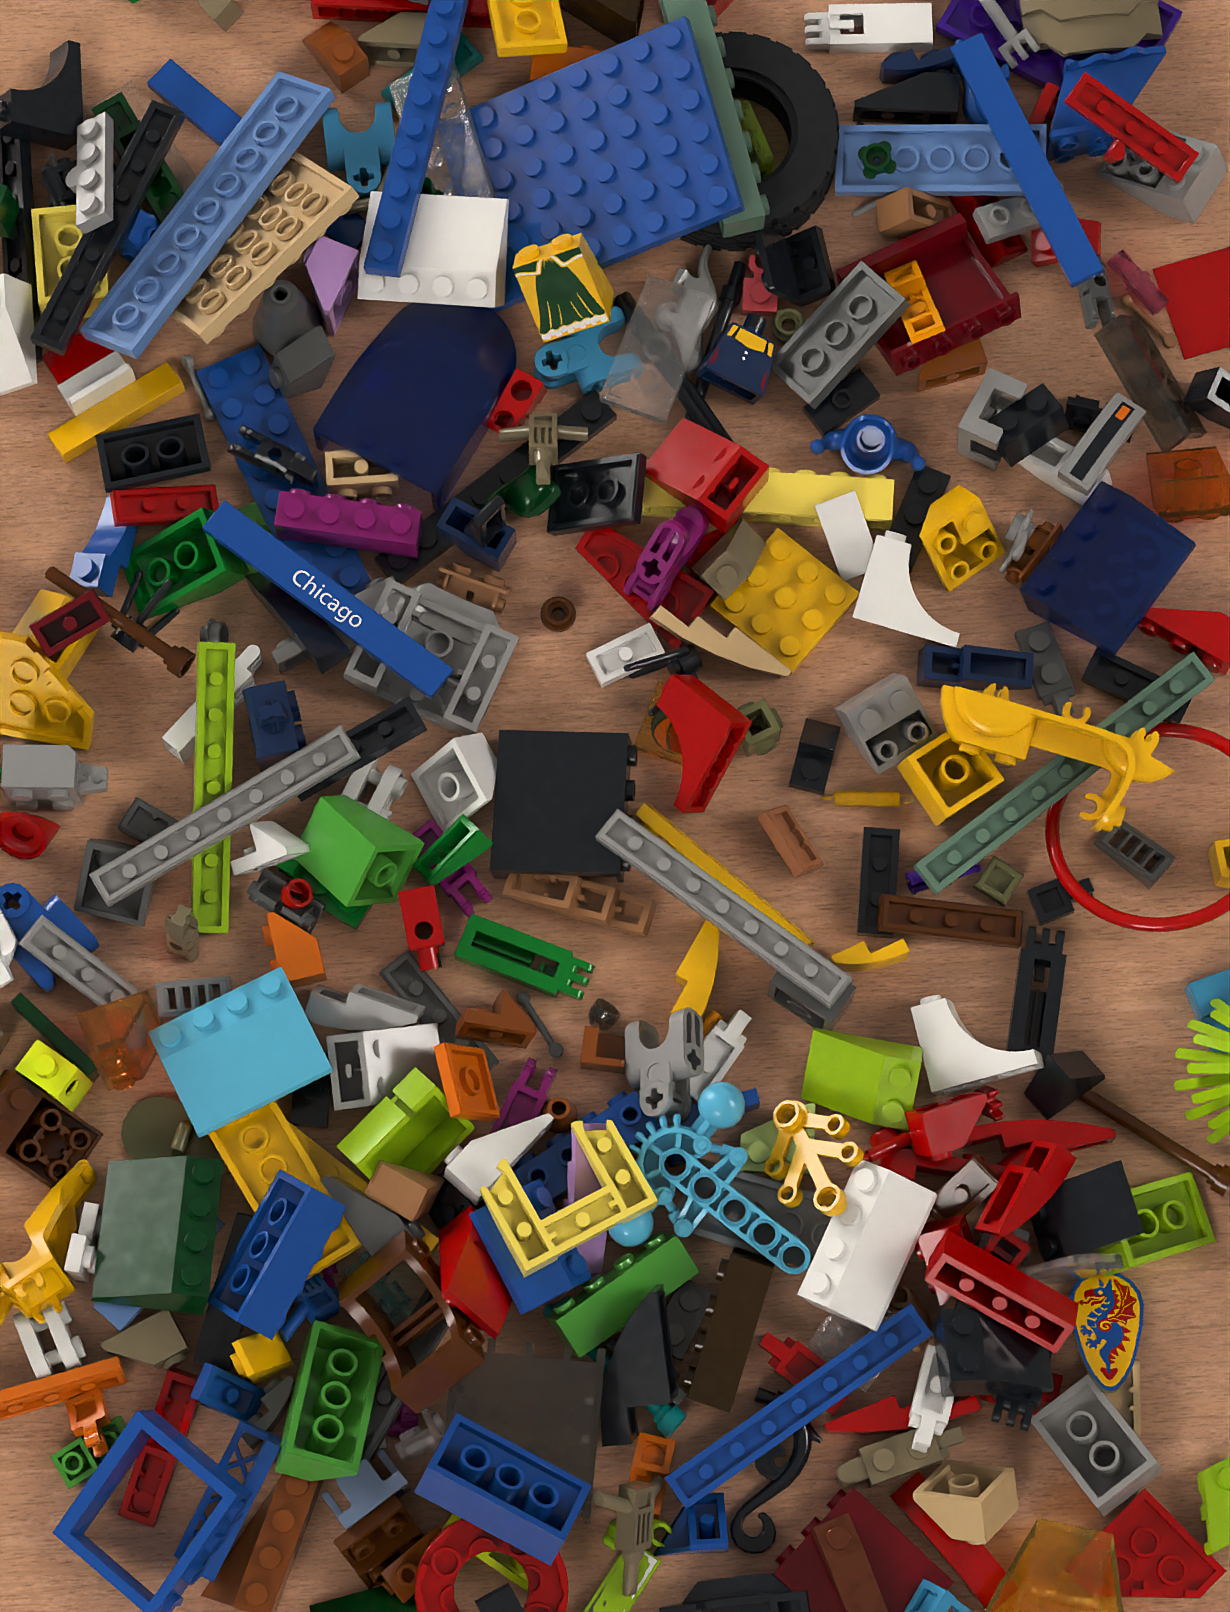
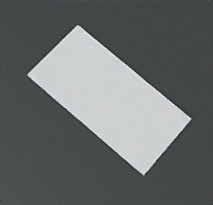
(846, 534)

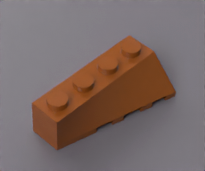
(265, 1552)

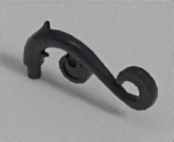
(781, 1479)

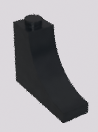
(50, 112)

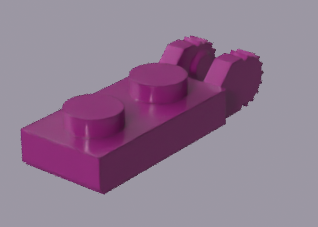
(453, 883)
(522, 1101)

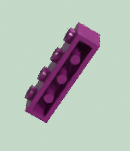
(349, 523)

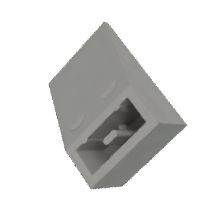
(1150, 186)
(376, 1061)

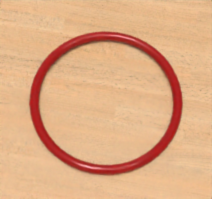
(1105, 912)

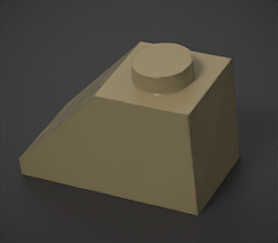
(394, 40)
(730, 559)
(151, 1342)

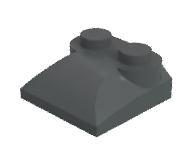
(88, 900)

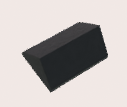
(153, 453)

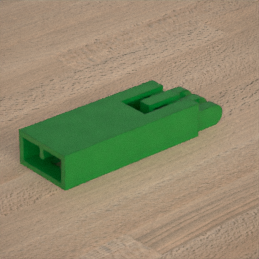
(511, 953)

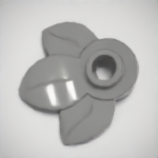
(1018, 533)

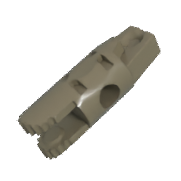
(182, 933)

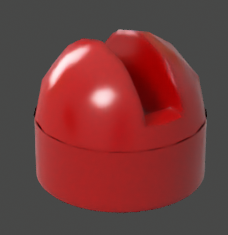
(296, 888)

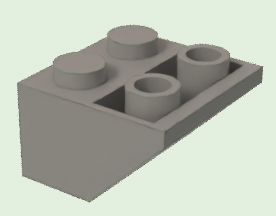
(886, 722)

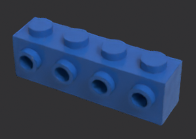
(552, 1163)

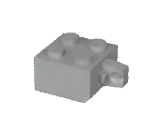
(48, 777)

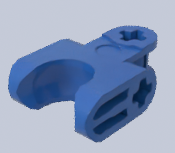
(23, 919)

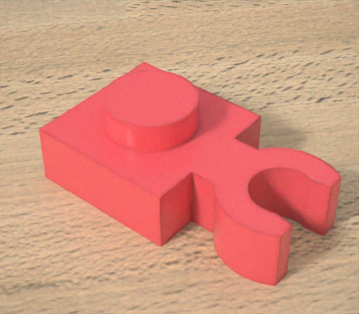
(755, 296)

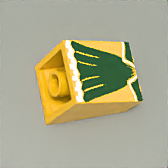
(563, 286)

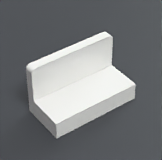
(96, 383)

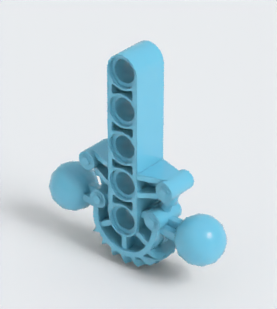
(719, 1107)

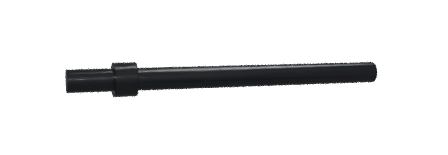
(729, 298)

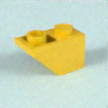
(260, 1357)

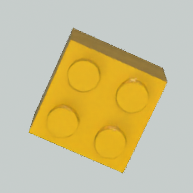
(948, 778)

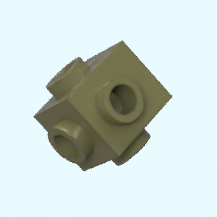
(767, 722)

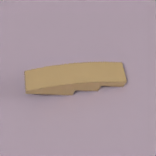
(733, 648)

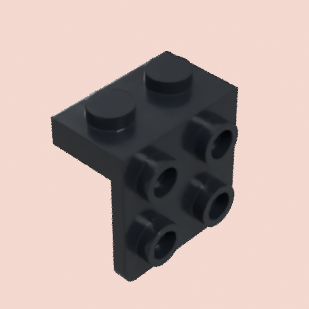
(796, 265)

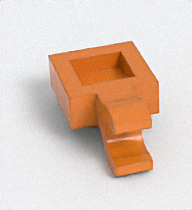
(87, 1417)

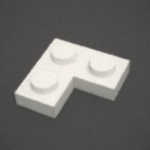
(82, 1246)

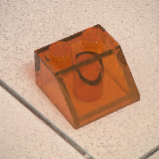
(1189, 484)

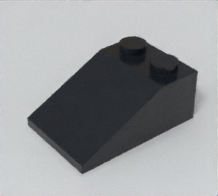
(1087, 1214)
(986, 1356)

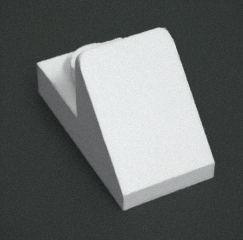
(271, 847)

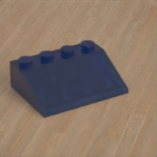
(1106, 569)

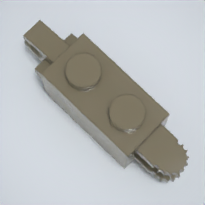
(895, 1458)

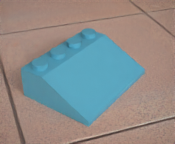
(240, 1052)

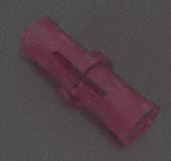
(1138, 282)

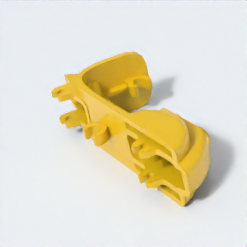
(1008, 729)

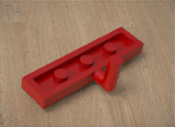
(1130, 129)

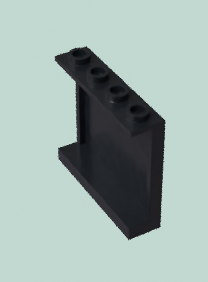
(555, 799)

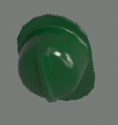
(525, 497)

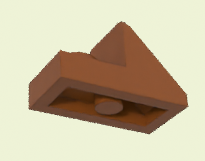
(503, 1026)

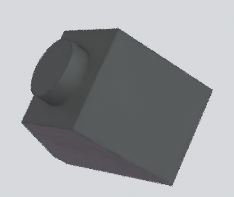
(302, 364)

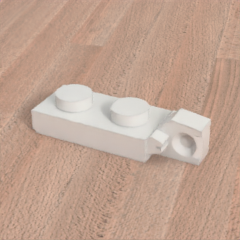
(721, 1049)
(928, 1409)

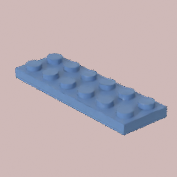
(930, 160)

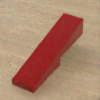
(154, 1464)

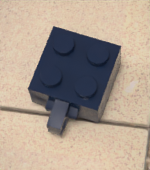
(272, 722)

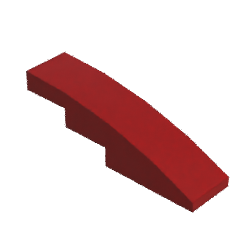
(1021, 1133)
(888, 1418)

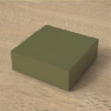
(998, 881)

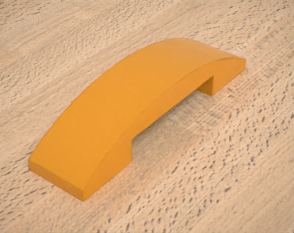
(921, 317)

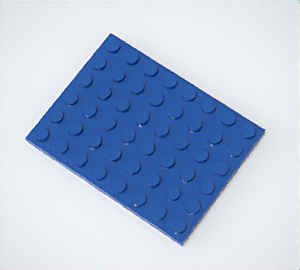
(610, 151)

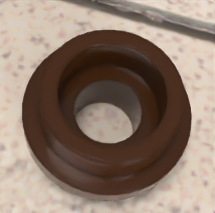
(555, 604)

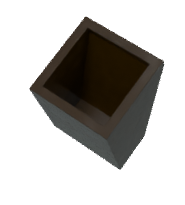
(613, 18)

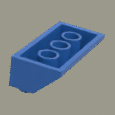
(276, 1254)
(503, 1489)

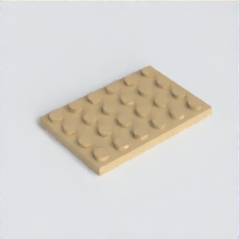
(269, 239)

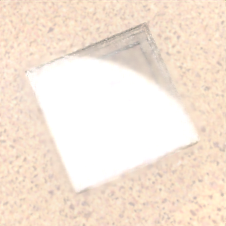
(1074, 1268)

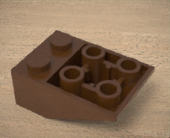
(41, 1132)

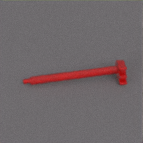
(990, 1110)

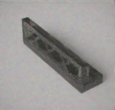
(1149, 381)

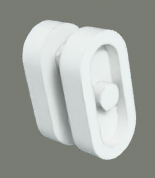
(389, 786)
(68, 1349)

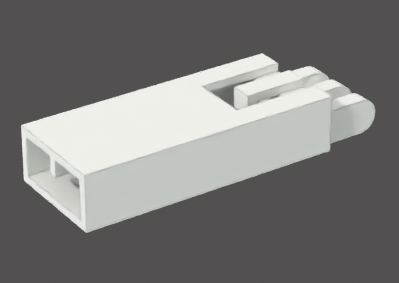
(885, 27)
(181, 736)

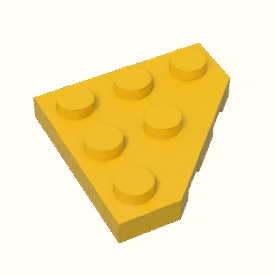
(38, 699)

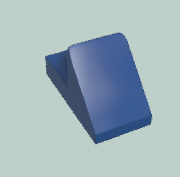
(227, 1393)

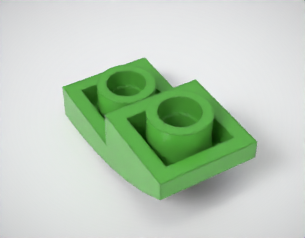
(77, 1462)

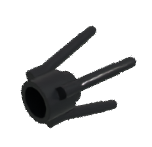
(126, 640)
(680, 661)

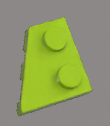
(1215, 1506)

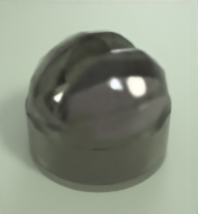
(604, 1014)

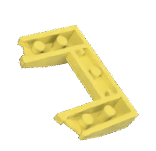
(540, 1242)

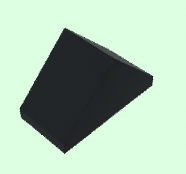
(1062, 1082)

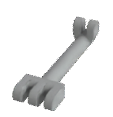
(1013, 39)

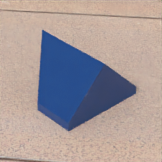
(698, 1529)

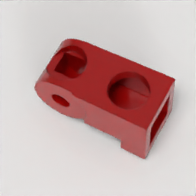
(516, 401)

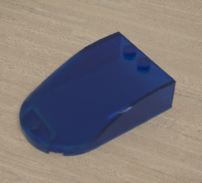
(423, 394)

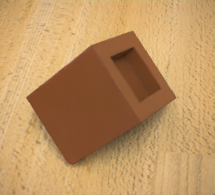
(602, 1051)

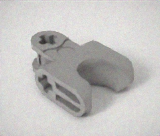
(665, 1069)

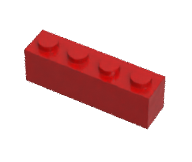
(1001, 1292)

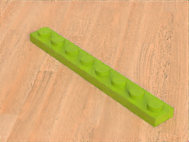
(213, 778)

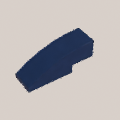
(974, 667)

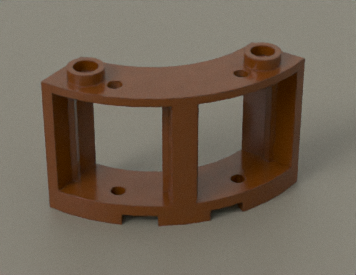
(445, 1367)

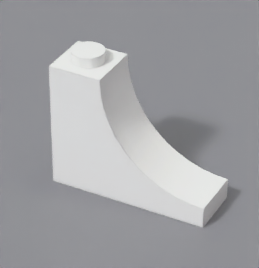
(889, 596)
(958, 1059)

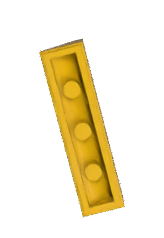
(116, 411)

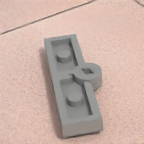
(94, 173)

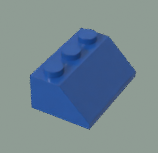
(545, 1284)

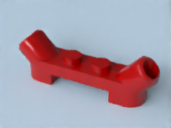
(907, 1163)

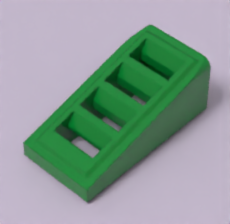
(458, 845)

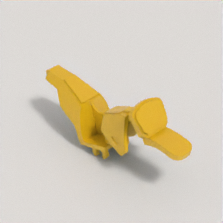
(40, 1276)

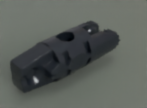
(288, 467)

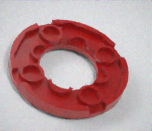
(464, 1540)

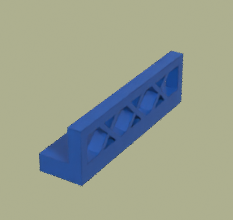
(252, 1481)

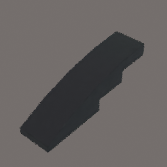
(218, 1328)

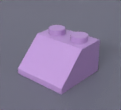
(332, 279)

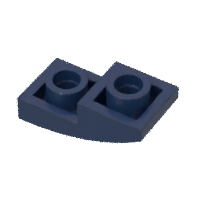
(906, 65)

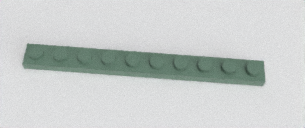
(1057, 777)

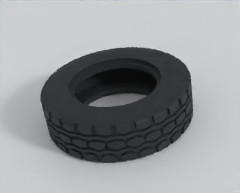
(805, 108)

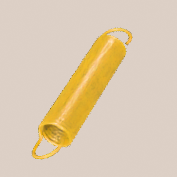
(866, 798)

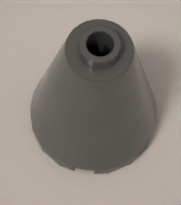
(283, 316)

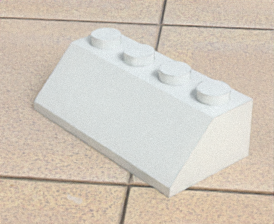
(867, 1245)

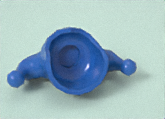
(869, 445)

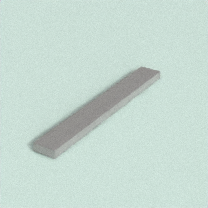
(224, 816)
(724, 908)

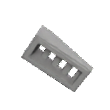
(192, 985)

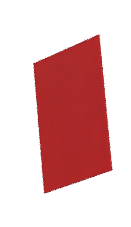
(1198, 301)

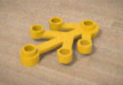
(808, 1154)

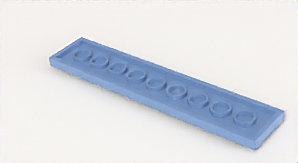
(207, 215)

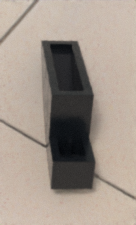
(639, 1370)

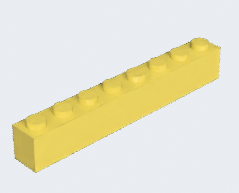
(793, 497)

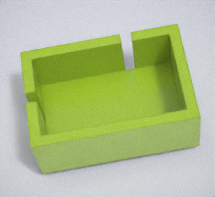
(406, 1130)

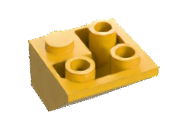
(959, 537)

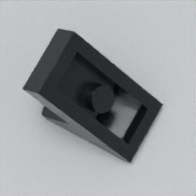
(814, 756)

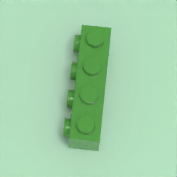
(613, 1298)

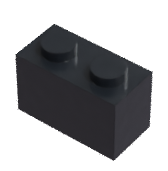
(1029, 424)

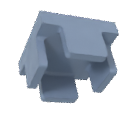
(366, 1491)

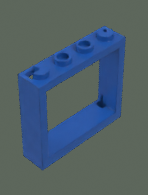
(106, 1478)

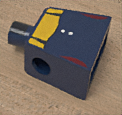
(740, 360)

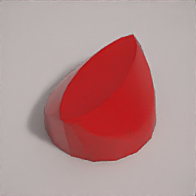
(25, 834)

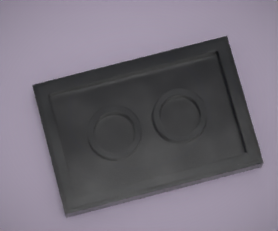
(598, 494)

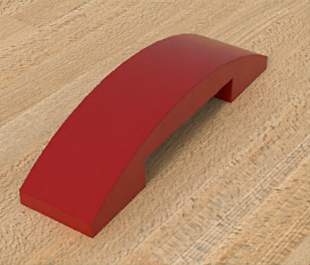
(970, 1562)

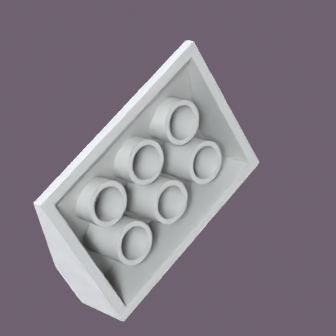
(451, 256)

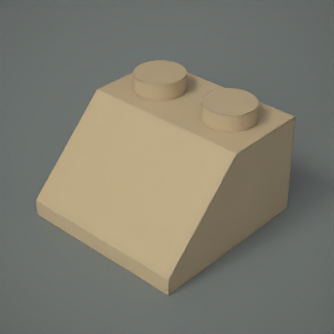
(969, 1499)

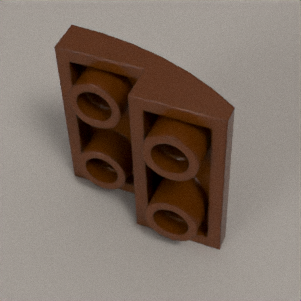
(378, 1540)

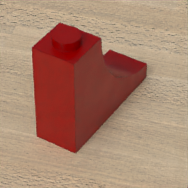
(707, 734)

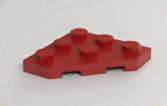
(1159, 1554)

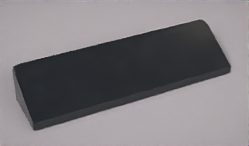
(300, 623)

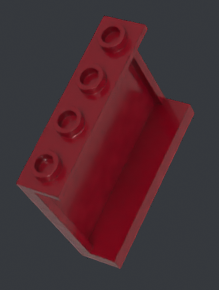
(960, 284)
(892, 1557)

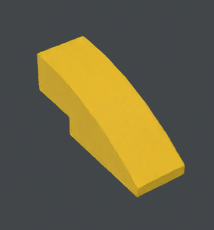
(698, 971)

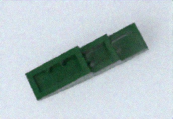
(165, 190)

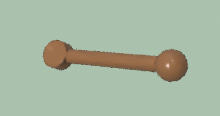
(1169, 340)

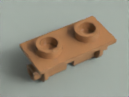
(486, 590)

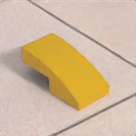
(859, 958)

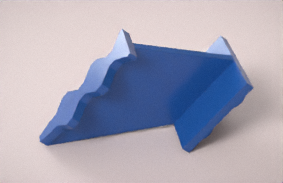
(1120, 72)

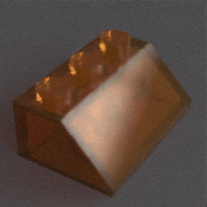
(120, 1038)

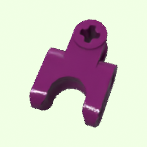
(665, 554)

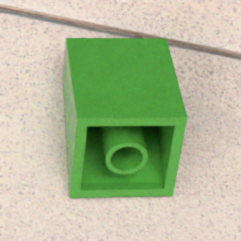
(357, 852)

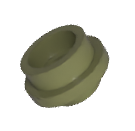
(783, 316)

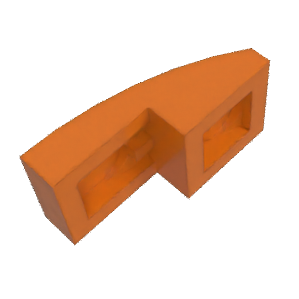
(652, 1457)

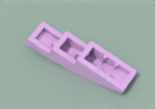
(581, 1183)

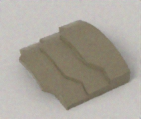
(1090, 25)

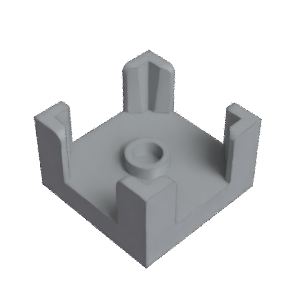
(984, 405)

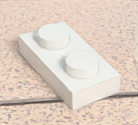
(611, 657)

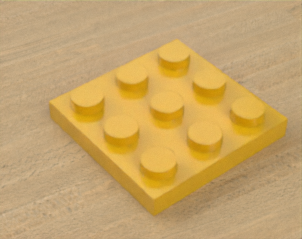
(787, 601)

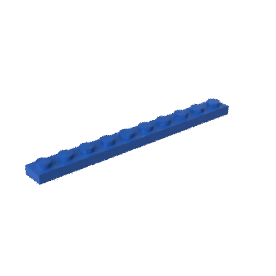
(415, 138)

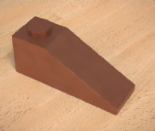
(848, 1565)

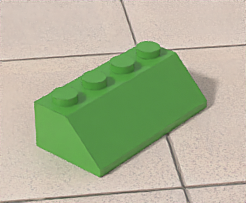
(330, 1404)

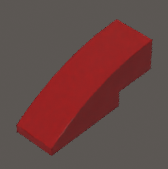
(1025, 1188)

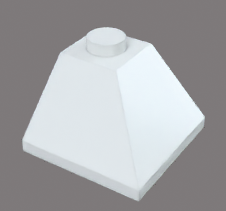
(457, 779)

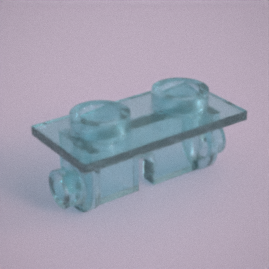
(389, 1297)

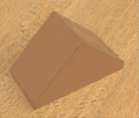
(404, 1189)

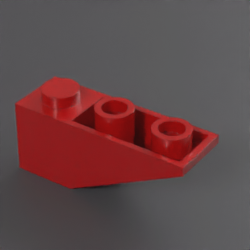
(1192, 631)

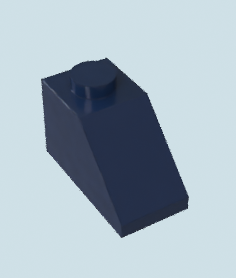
(452, 527)

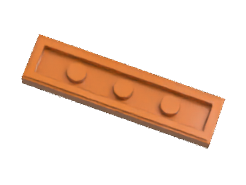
(61, 1387)

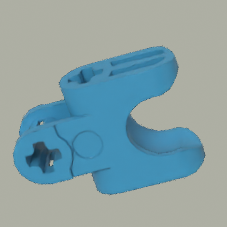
(360, 152)
(578, 357)

